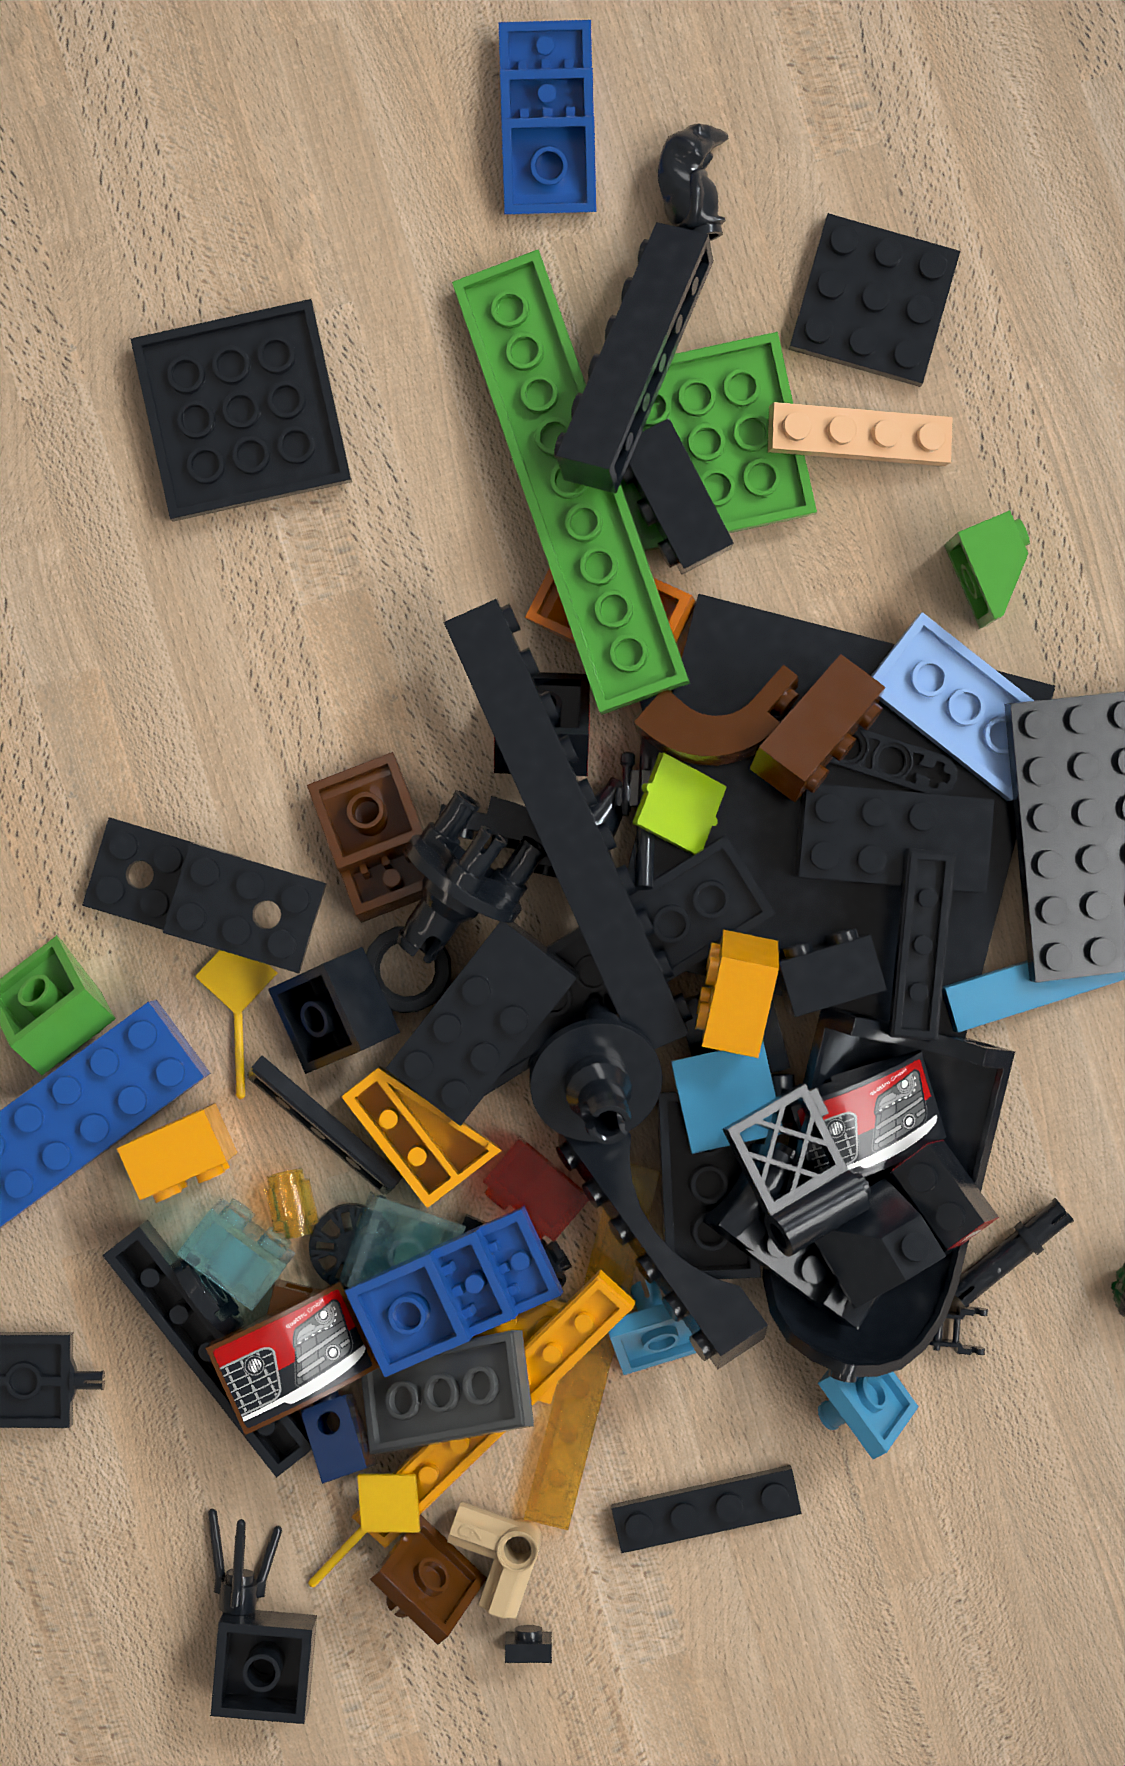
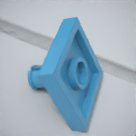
(649, 1334)
(871, 1407)

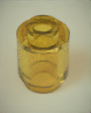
(291, 1203)

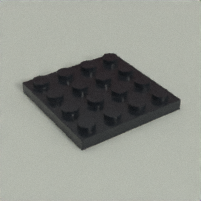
(241, 410)

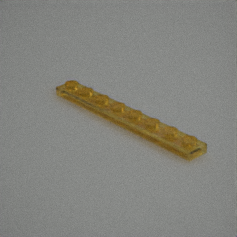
(582, 1387)

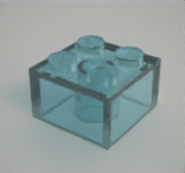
(391, 1234)
(237, 1252)

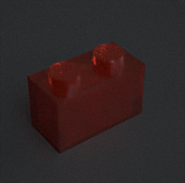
(532, 1181)

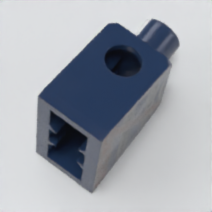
(338, 1451)

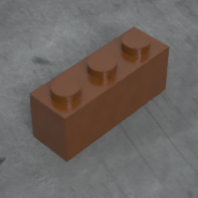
(819, 729)

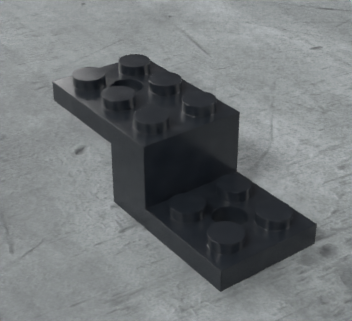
(204, 895)

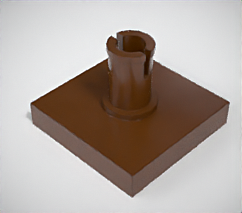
(428, 1581)

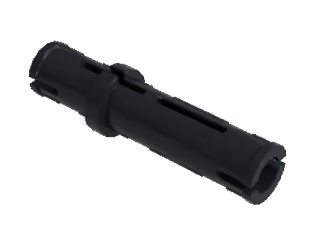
(1012, 1251)

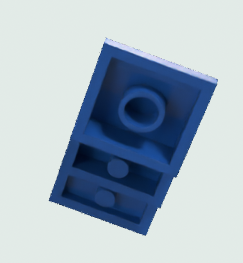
(547, 117)
(454, 1291)

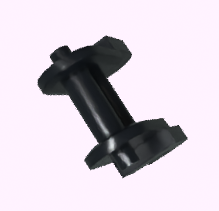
(937, 1341)

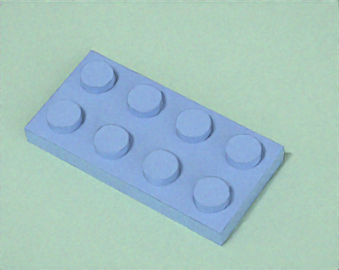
(951, 699)

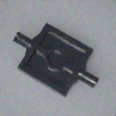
(40, 1379)

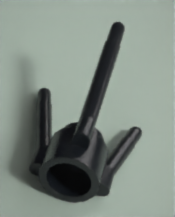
(238, 1587)

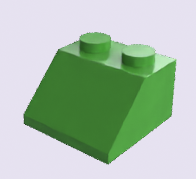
(989, 564)
(50, 1006)

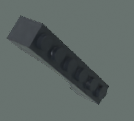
(714, 1311)

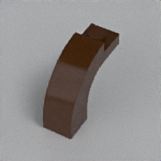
(717, 739)

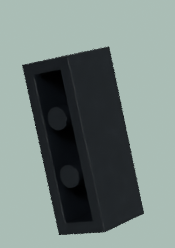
(675, 500)

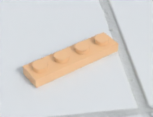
(859, 434)

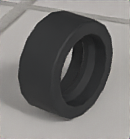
(415, 1003)

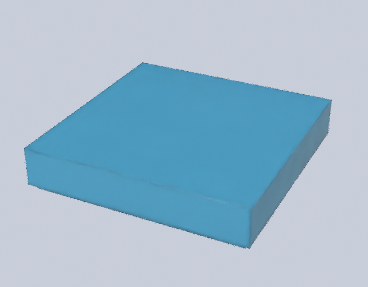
(719, 1091)

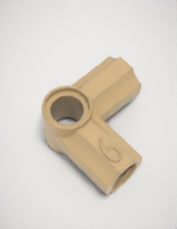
(510, 1571)

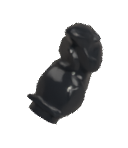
(683, 182)

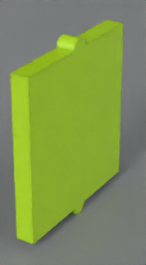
(679, 804)

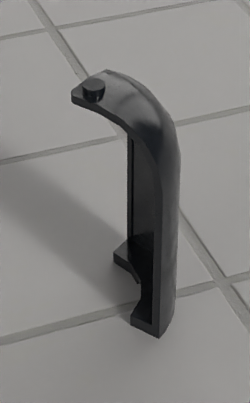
(969, 1091)

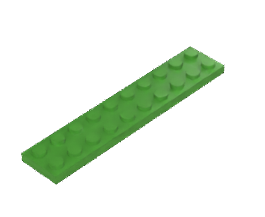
(582, 529)

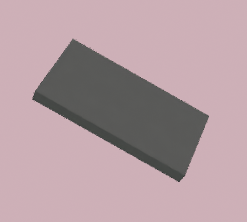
(450, 1396)

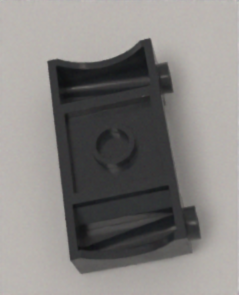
(742, 1223)

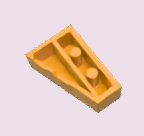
(417, 1136)

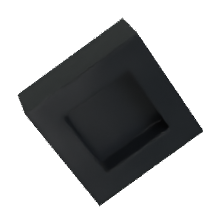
(528, 1645)

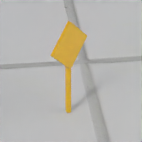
(236, 983)
(386, 1505)

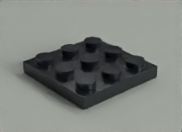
(874, 300)

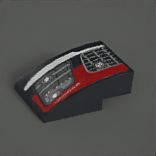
(877, 1114)

